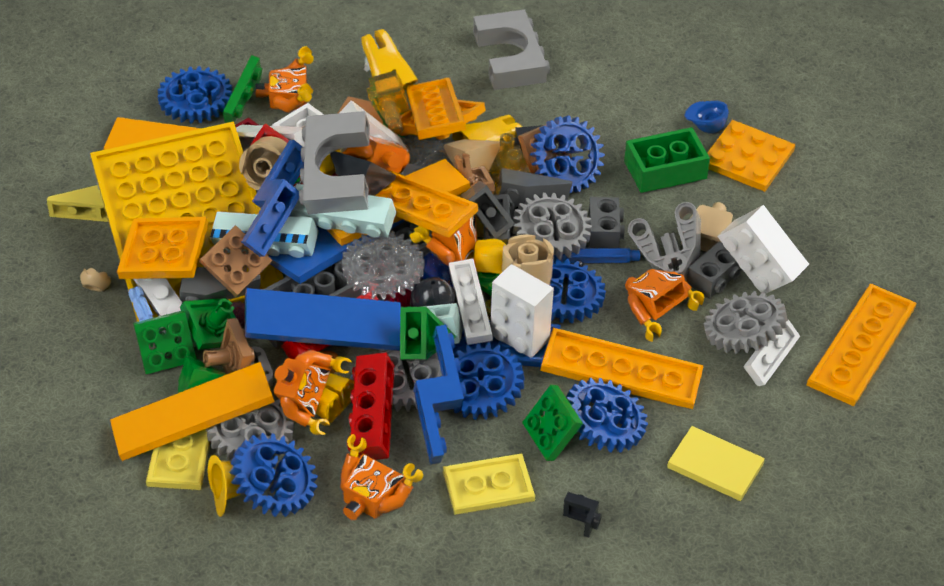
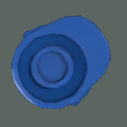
(708, 115)

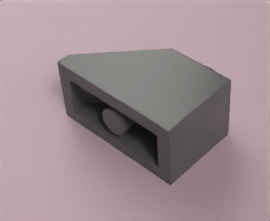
(489, 209)

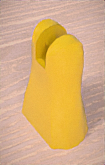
(386, 58)
(488, 130)
(334, 397)

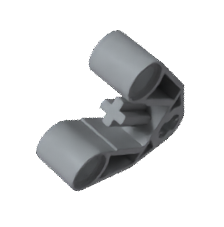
(690, 236)

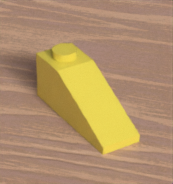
(78, 204)

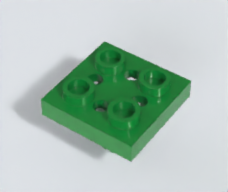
(211, 315)
(152, 331)
(558, 423)

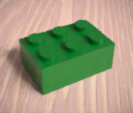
(666, 159)

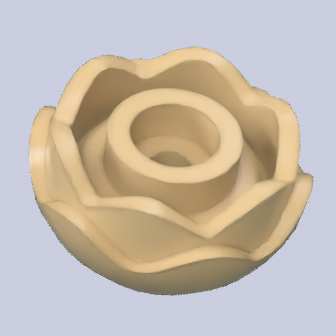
(95, 281)

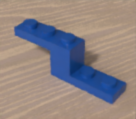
(276, 200)
(439, 394)

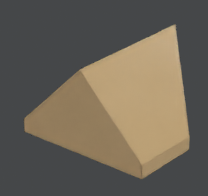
(480, 151)

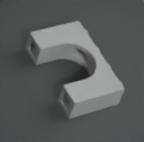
(515, 29)
(321, 137)

